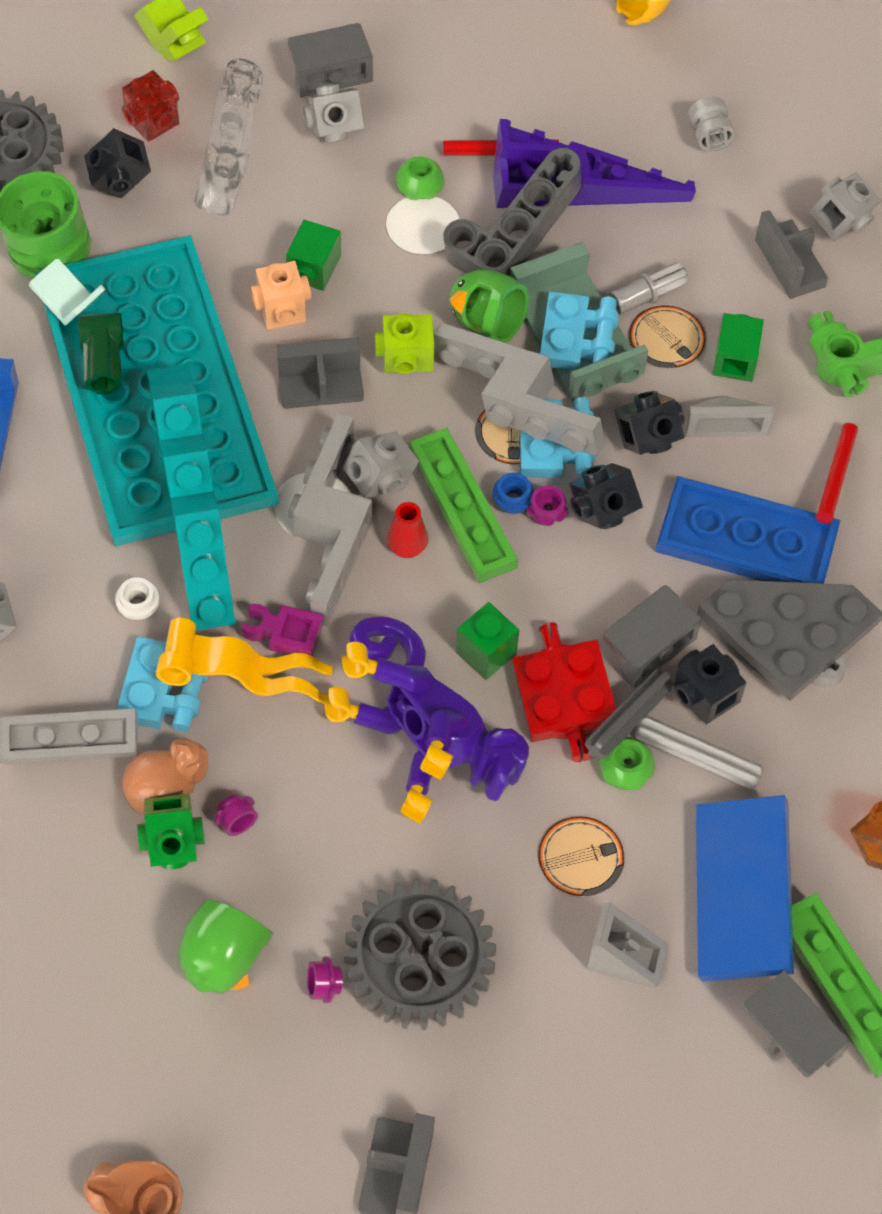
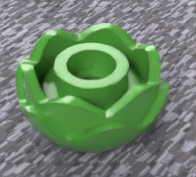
(420, 178)
(628, 776)

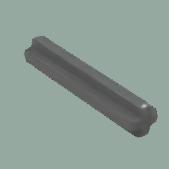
(629, 714)

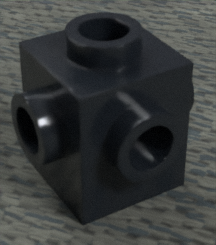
(117, 163)
(650, 423)
(605, 495)
(708, 683)

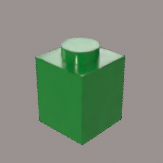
(316, 252)
(738, 347)
(487, 640)

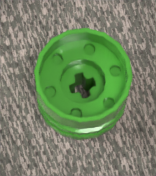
(42, 222)

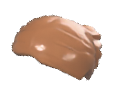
(164, 772)
(133, 1188)

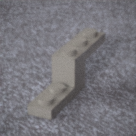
(518, 389)
(331, 517)

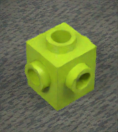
(406, 343)

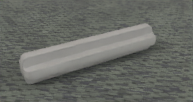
(699, 752)

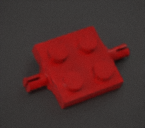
(564, 690)

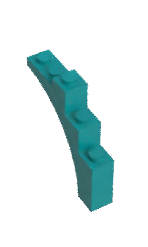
(192, 497)

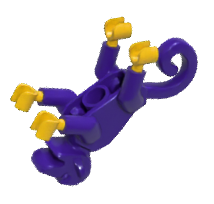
(430, 713)

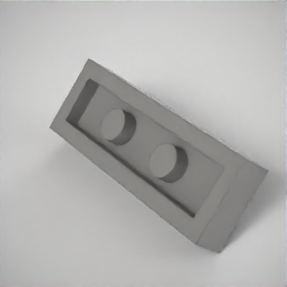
(69, 736)

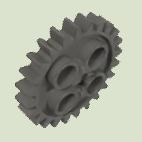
(29, 138)
(383, 973)

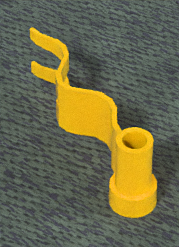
(232, 657)

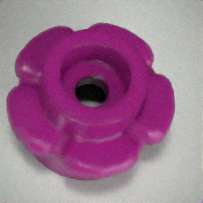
(551, 497)
(236, 814)
(323, 980)

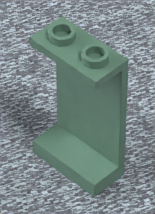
(567, 273)

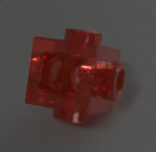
(150, 105)

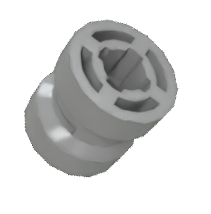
(711, 123)

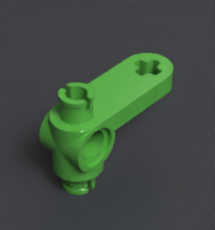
(843, 355)

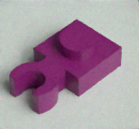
(288, 631)

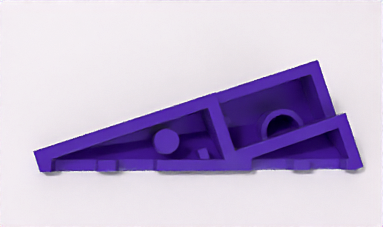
(604, 176)

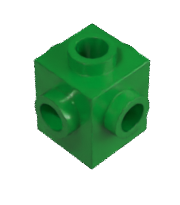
(170, 831)

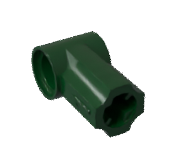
(101, 345)

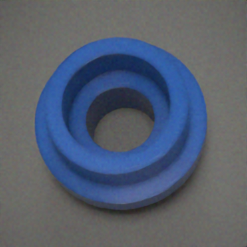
(516, 484)

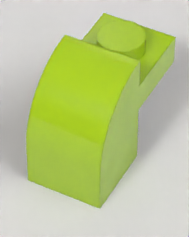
(172, 27)

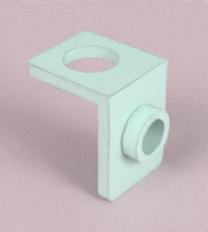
(62, 291)

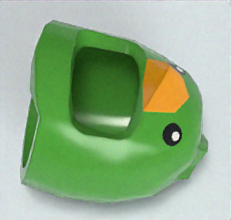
(489, 304)
(220, 947)

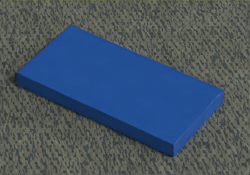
(745, 534)
(744, 889)

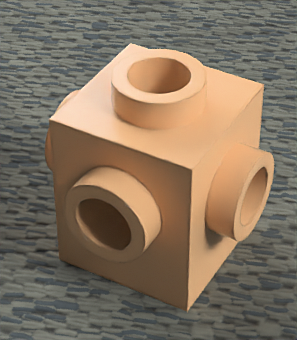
(280, 294)

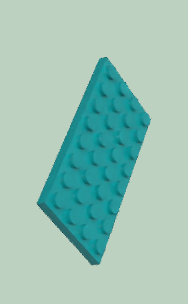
(165, 324)

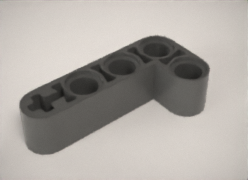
(519, 215)

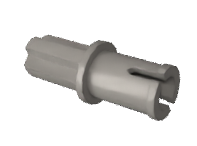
(649, 287)

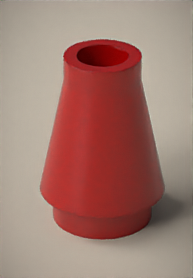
(407, 532)

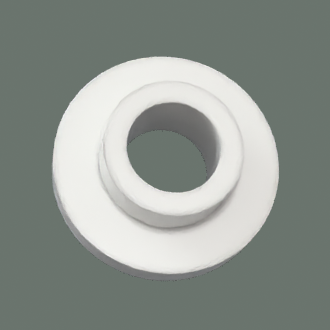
(137, 588)

